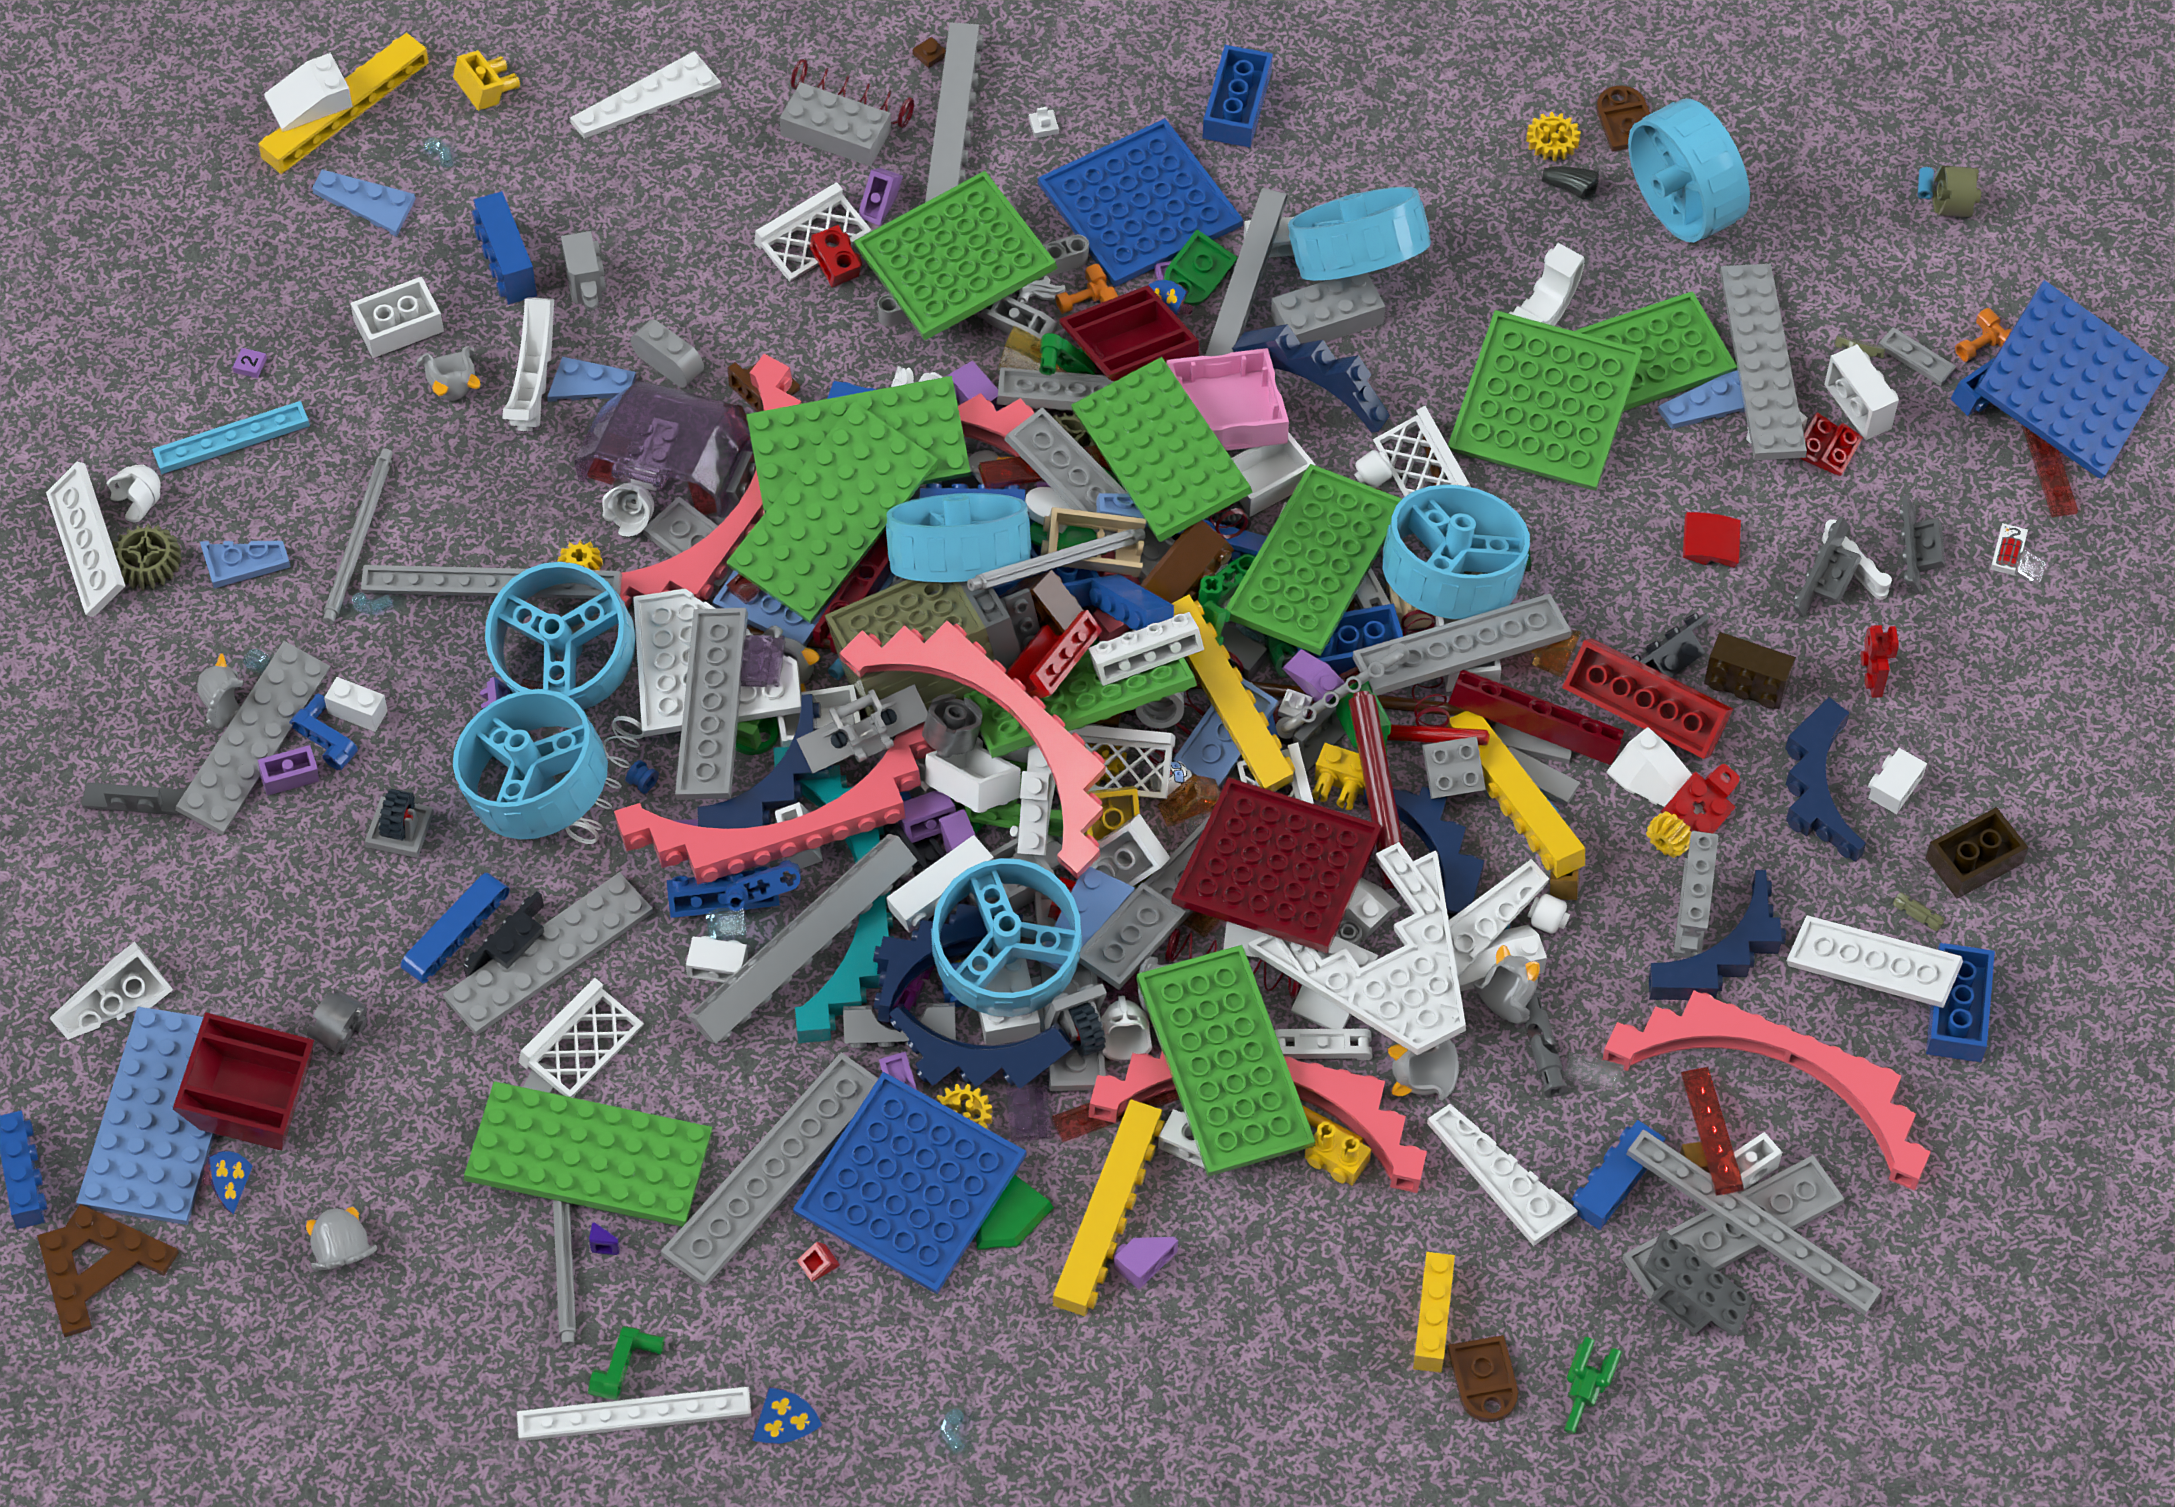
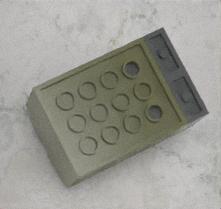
(926, 609)

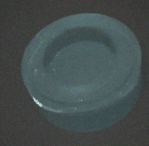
(256, 660)

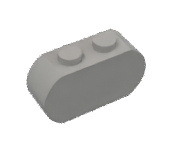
(1010, 313)
(667, 353)

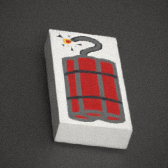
(2008, 548)

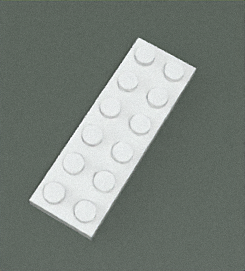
(85, 539)
(1875, 961)

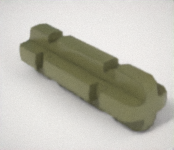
(1918, 911)

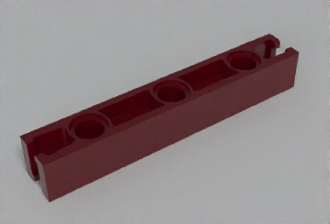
(873, 566)
(1536, 717)

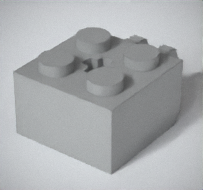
(583, 269)

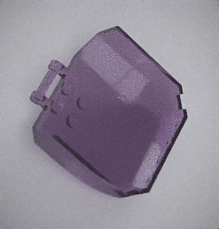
(668, 435)

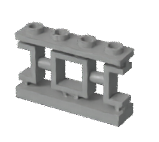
(1695, 894)

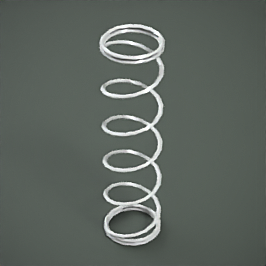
(586, 825)

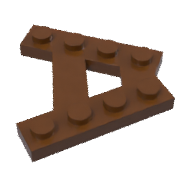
(126, 1247)

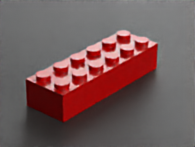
(1647, 698)

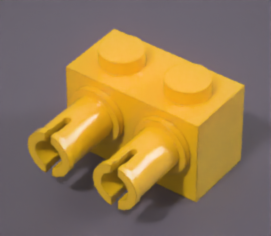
(480, 79)
(1338, 769)
(1338, 1154)

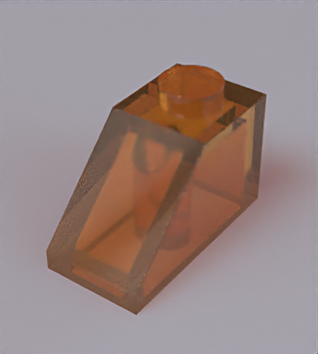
(1556, 656)
(1190, 799)

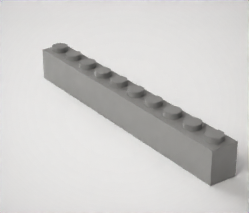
(954, 108)
(802, 938)

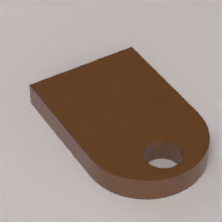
(1620, 116)
(1484, 1375)

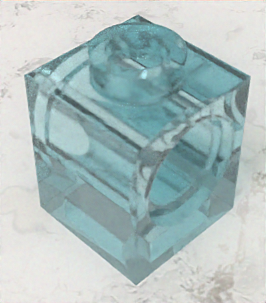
(725, 923)

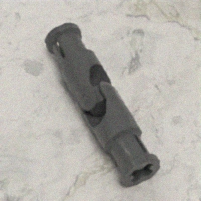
(1544, 1048)

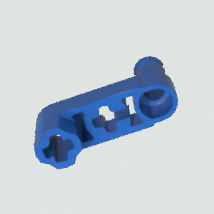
(338, 747)
(777, 884)

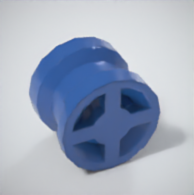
(642, 776)

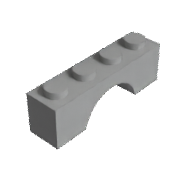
(863, 1027)

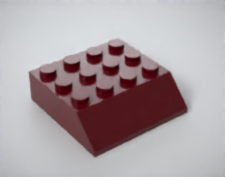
(1130, 333)
(243, 1080)

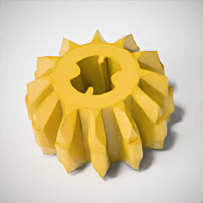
(582, 555)
(1669, 834)

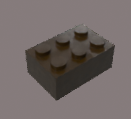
(1749, 671)
(1976, 852)

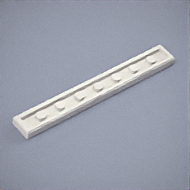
(633, 1413)

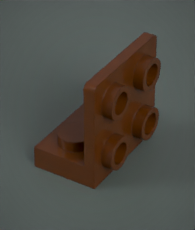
(741, 383)

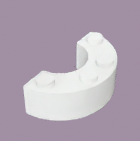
(1555, 288)

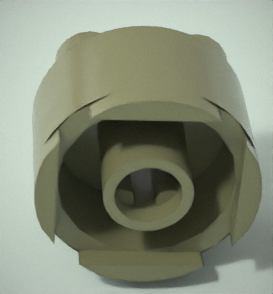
(1956, 191)

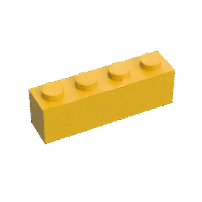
(1433, 1312)

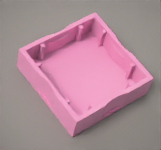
(1236, 397)

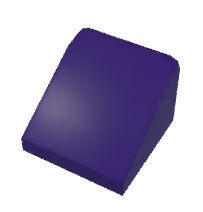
(602, 1241)

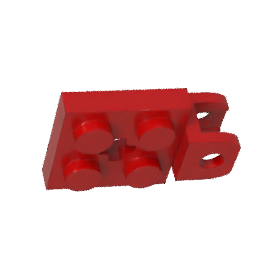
(1875, 657)
(1710, 794)

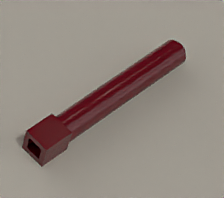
(1376, 773)

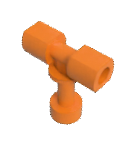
(1095, 289)
(1992, 333)

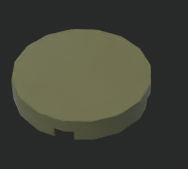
(1869, 348)

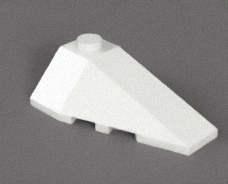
(1650, 769)
(1370, 907)
(1520, 941)
(115, 990)

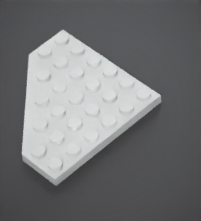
(663, 650)

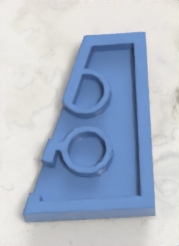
(584, 379)
(238, 562)

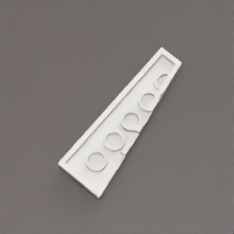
(664, 87)
(1491, 913)
(1516, 1191)

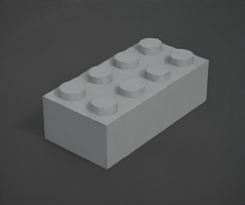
(835, 124)
(1330, 308)

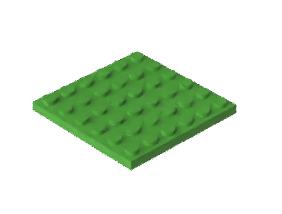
(955, 255)
(1545, 400)

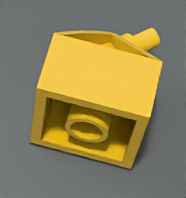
(1118, 808)

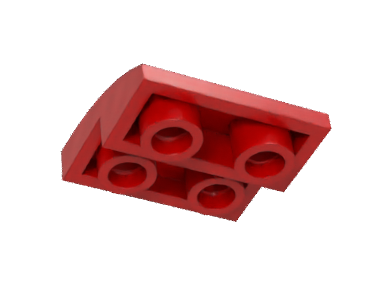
(1829, 445)
(1711, 538)

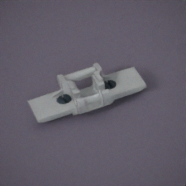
(866, 737)

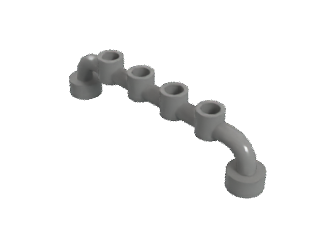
(1397, 654)

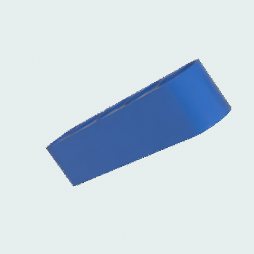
(453, 927)

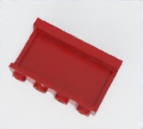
(1052, 657)

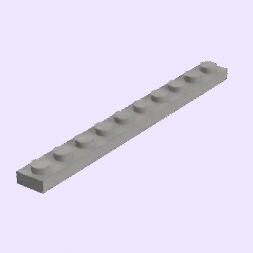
(466, 581)
(1755, 1223)

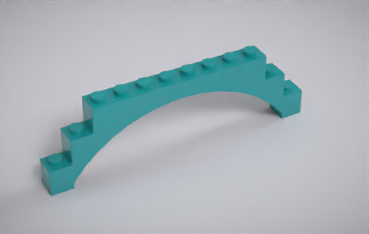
(857, 970)

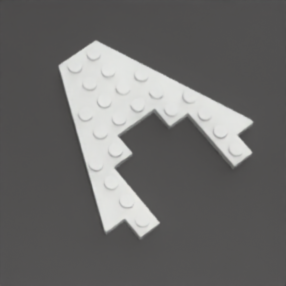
(1406, 993)

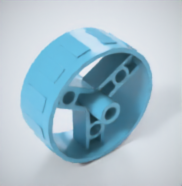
(1689, 170)
(1359, 233)
(1464, 533)
(957, 536)
(556, 634)
(530, 798)
(1004, 935)

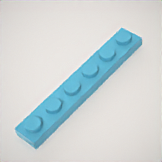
(231, 437)

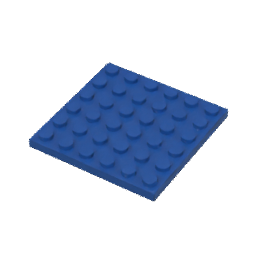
(1139, 201)
(2072, 379)
(910, 1182)

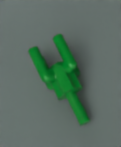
(1588, 1380)

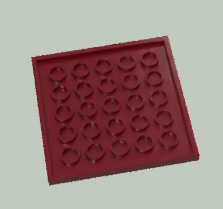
(1277, 865)

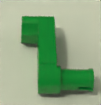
(1061, 352)
(1216, 590)
(609, 1383)

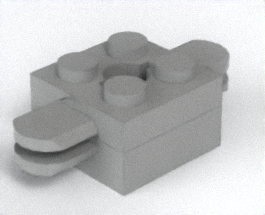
(1018, 894)

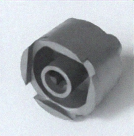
(952, 725)
(337, 1020)

